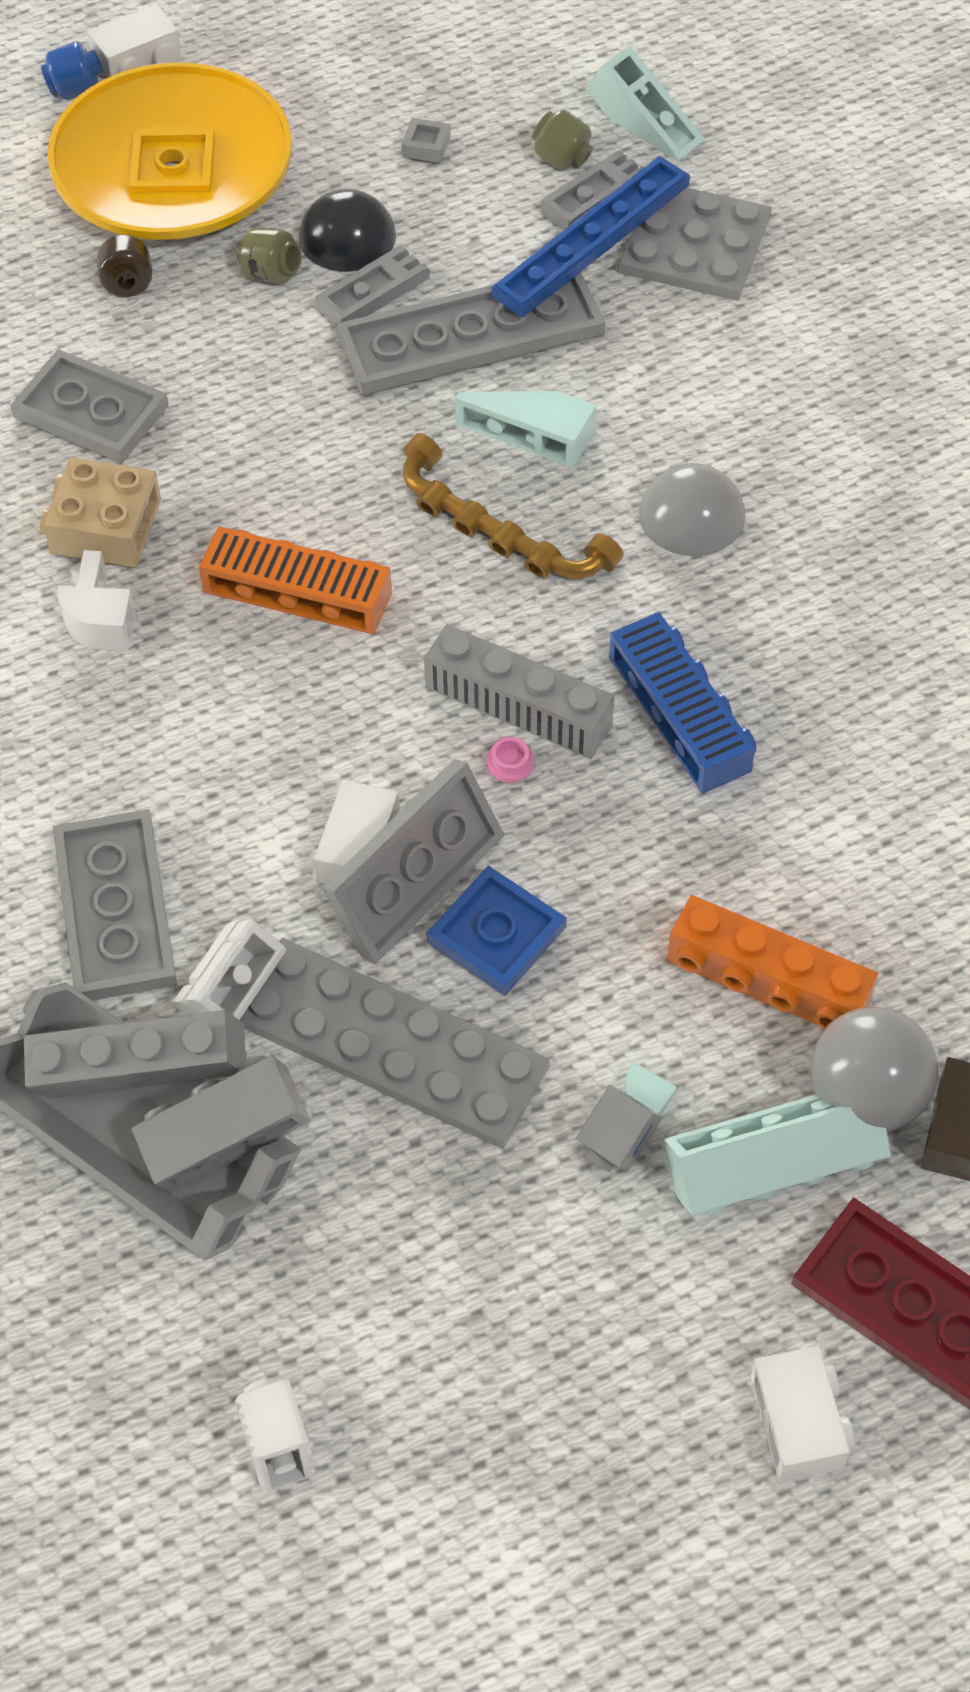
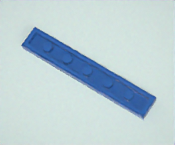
(590, 236)

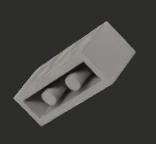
(220, 1123)

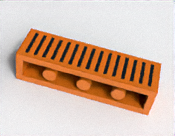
(296, 579)

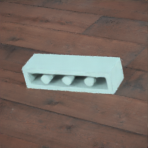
(770, 1152)

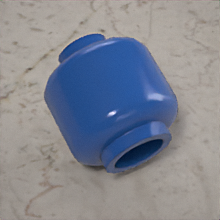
(71, 70)

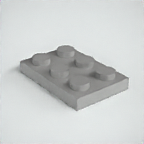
(89, 405)

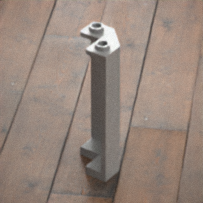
(98, 1137)

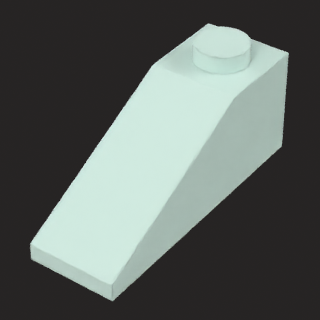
(642, 105)
(535, 421)

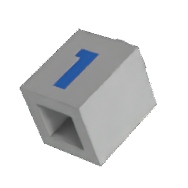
(617, 1130)

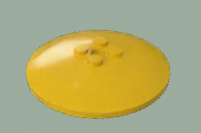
(122, 131)

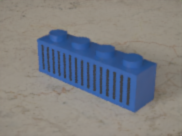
(682, 702)

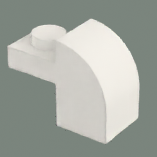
(96, 614)

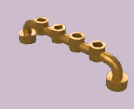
(506, 537)

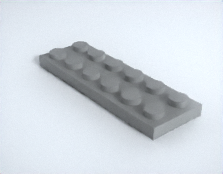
(462, 334)
(396, 1044)

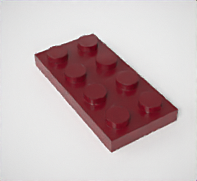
(894, 1295)

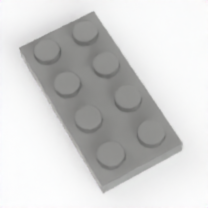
(413, 861)
(114, 905)

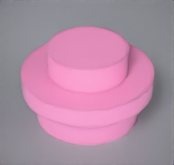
(510, 760)

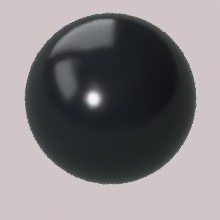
(346, 230)

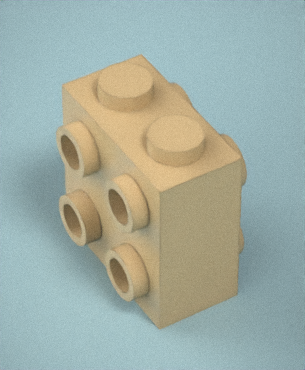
(101, 510)

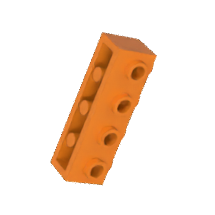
(768, 964)

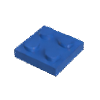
(496, 930)

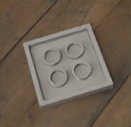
(698, 243)

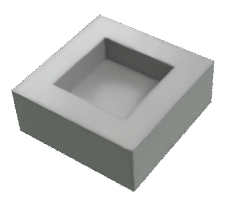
(426, 140)

